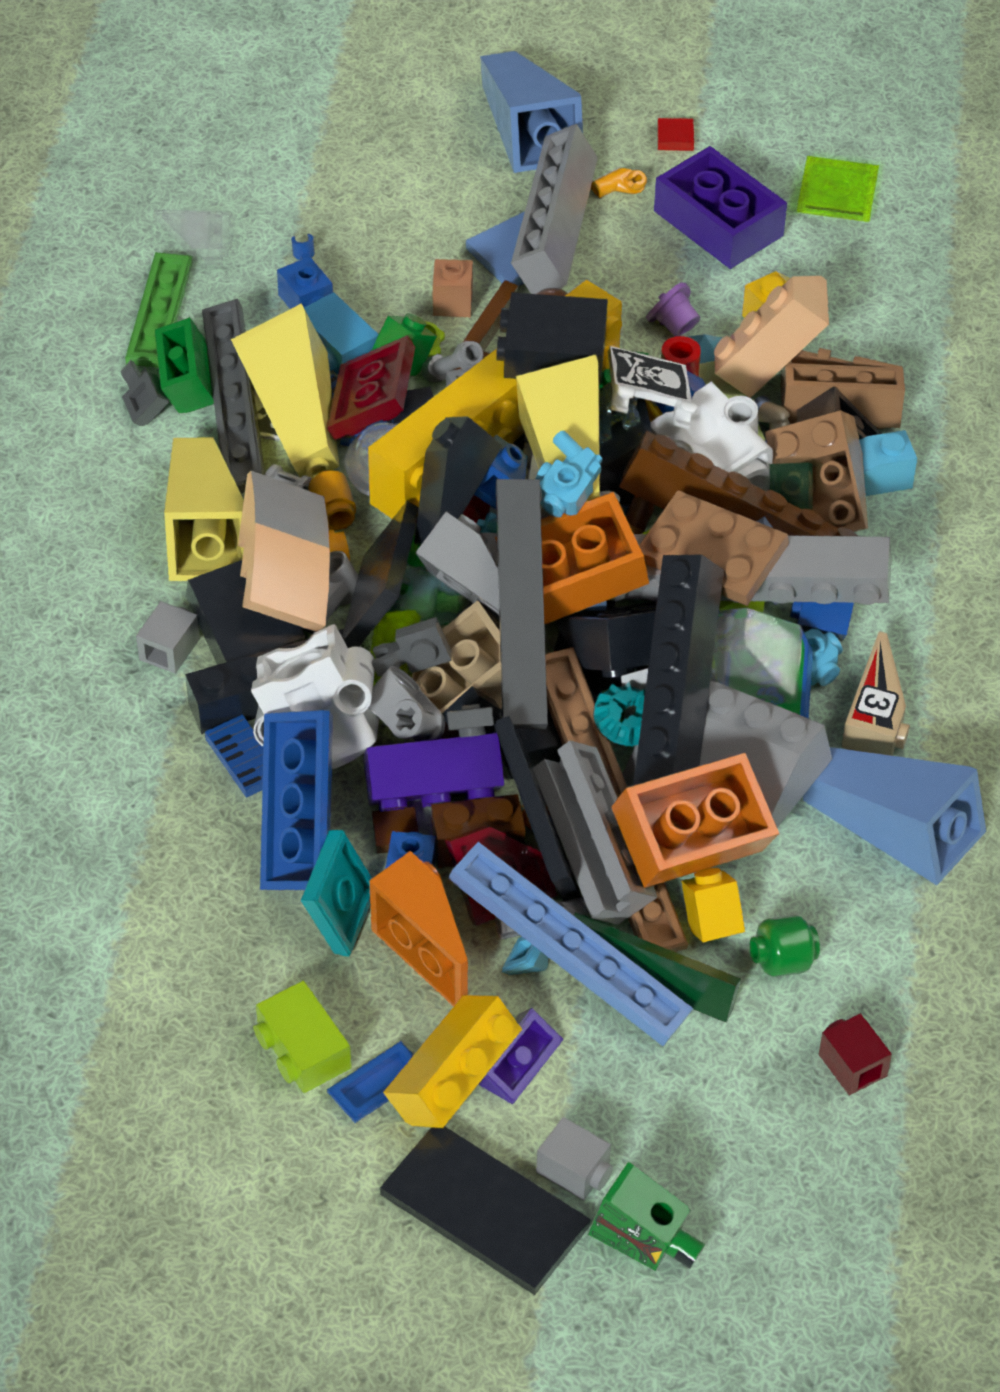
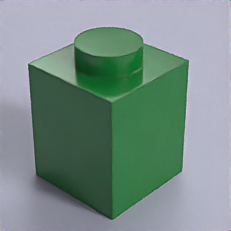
(413, 326)

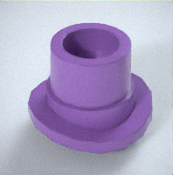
(675, 310)

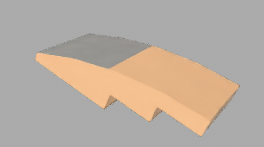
(285, 552)

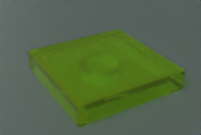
(838, 188)

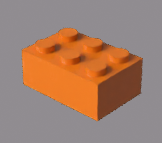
(589, 558)
(694, 820)

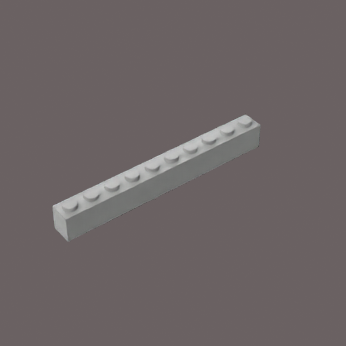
(808, 571)

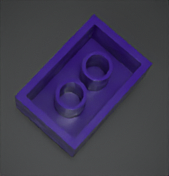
(720, 207)
(433, 771)

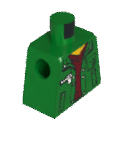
(645, 1221)

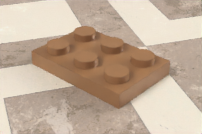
(729, 540)

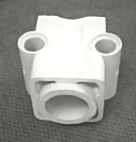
(724, 433)
(321, 677)

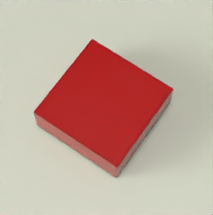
(675, 134)

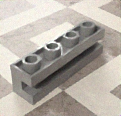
(582, 815)

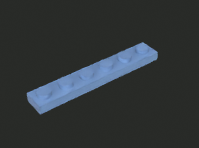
(570, 943)

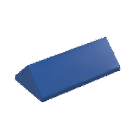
(295, 796)

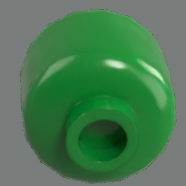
(785, 945)

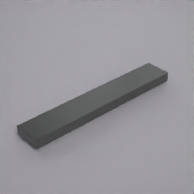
(232, 393)
(521, 603)

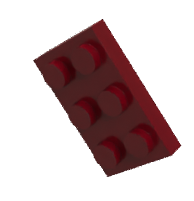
(371, 388)

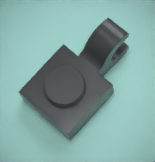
(144, 395)
(417, 645)
(470, 720)

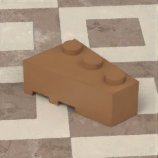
(868, 384)

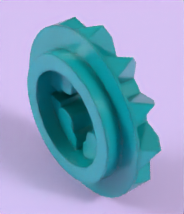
(608, 714)

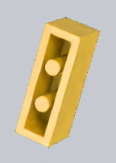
(452, 1061)

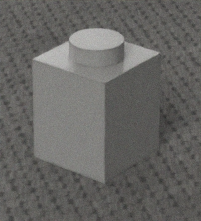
(168, 637)
(574, 1159)

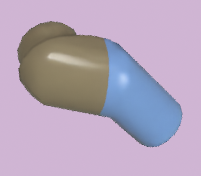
(772, 413)

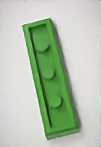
(158, 305)

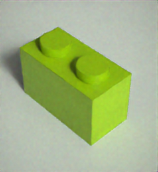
(302, 1037)

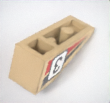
(878, 706)

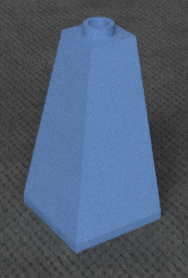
(527, 105)
(904, 806)

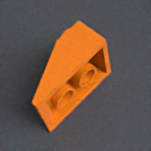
(418, 924)

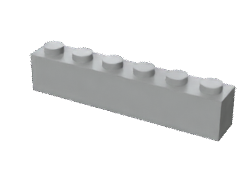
(555, 210)

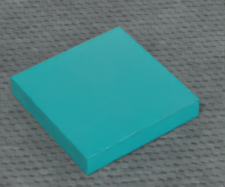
(338, 893)

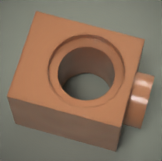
(452, 288)

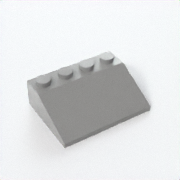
(780, 745)

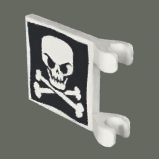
(652, 380)

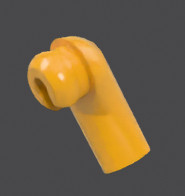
(620, 180)

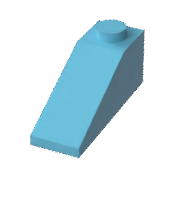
(888, 462)

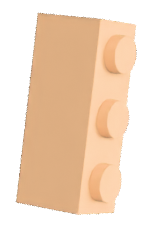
(773, 334)

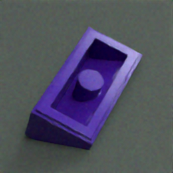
(522, 1057)

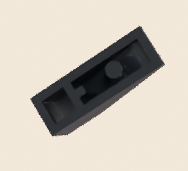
(452, 471)

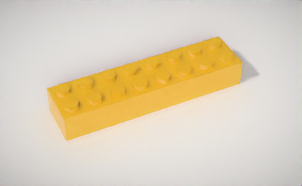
(480, 394)

